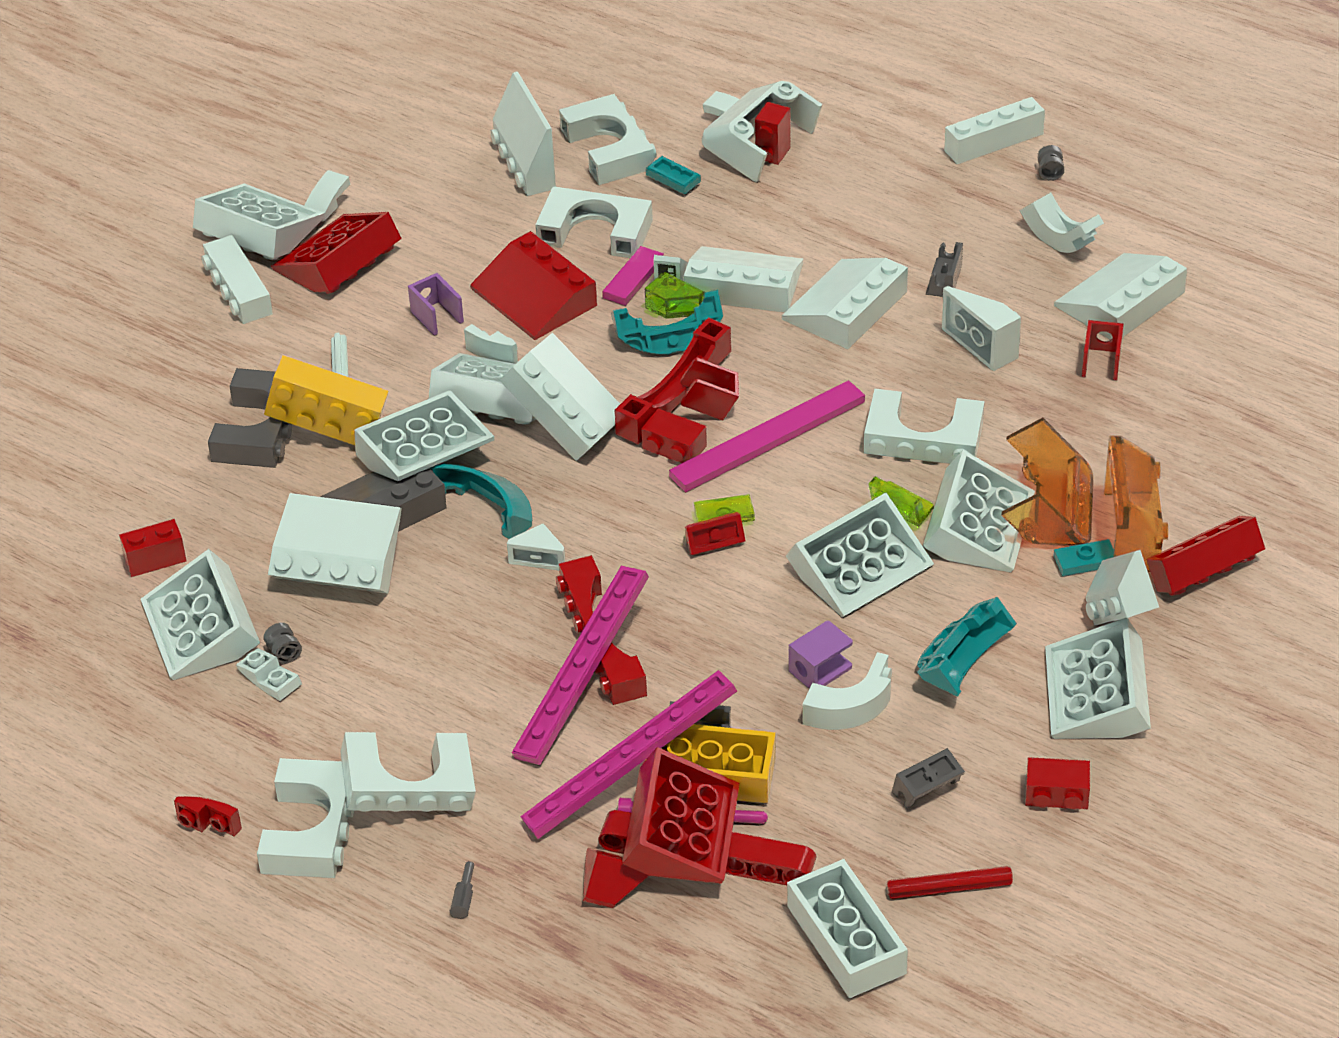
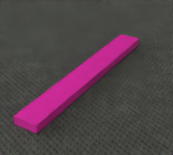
(766, 436)
(580, 665)
(628, 754)

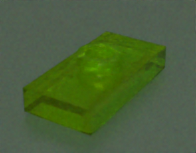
(722, 506)

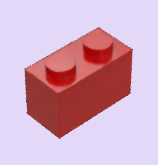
(773, 131)
(673, 436)
(152, 547)
(1057, 783)

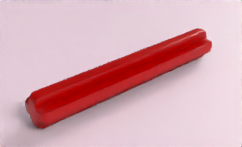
(949, 882)

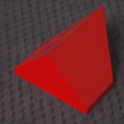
(607, 878)

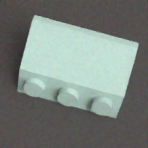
(1120, 589)

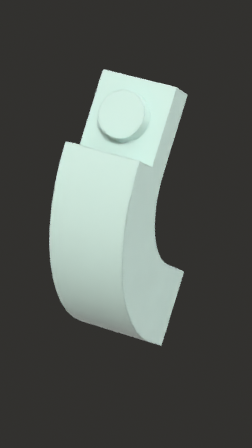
(1056, 228)
(849, 706)

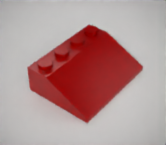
(339, 251)
(535, 286)
(680, 820)

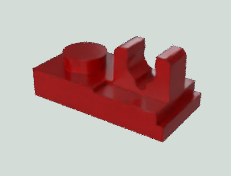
(715, 533)

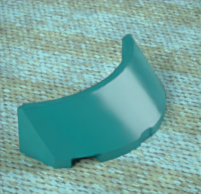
(670, 337)
(517, 512)
(962, 643)

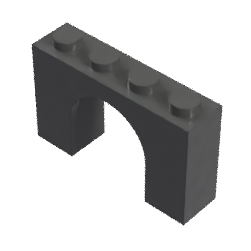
(251, 444)

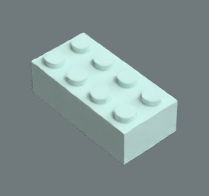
(847, 928)

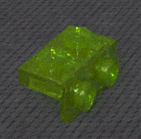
(911, 506)

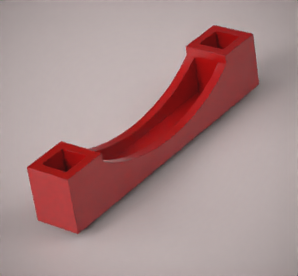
(710, 343)
(619, 673)

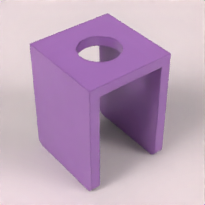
(441, 293)
(818, 657)

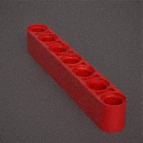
(747, 858)

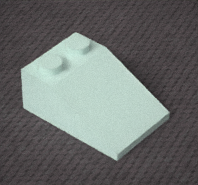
(982, 326)

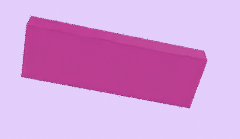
(631, 276)

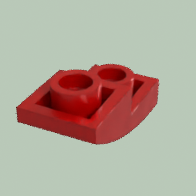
(202, 812)

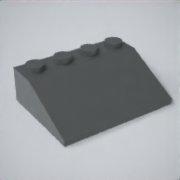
(417, 495)

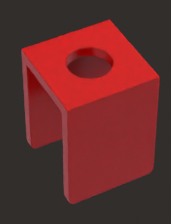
(1093, 343)
(711, 388)

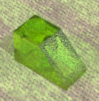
(672, 297)

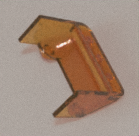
(1133, 482)
(1064, 489)

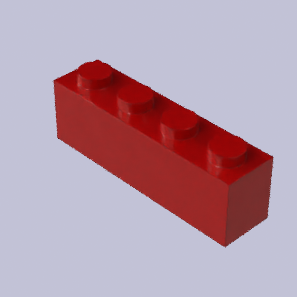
(1206, 554)

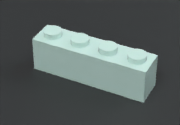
(994, 130)
(236, 279)

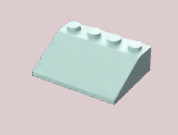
(524, 138)
(255, 219)
(745, 277)
(1126, 291)
(849, 299)
(479, 386)
(562, 396)
(420, 437)
(968, 516)
(336, 543)
(859, 556)
(199, 617)
(1098, 684)

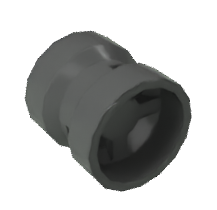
(1050, 162)
(282, 642)

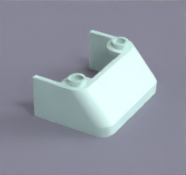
(731, 132)

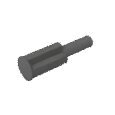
(463, 893)

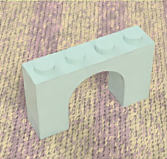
(611, 118)
(570, 206)
(889, 437)
(374, 789)
(318, 849)

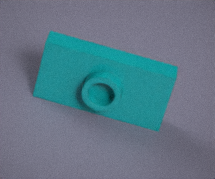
(673, 174)
(1082, 557)

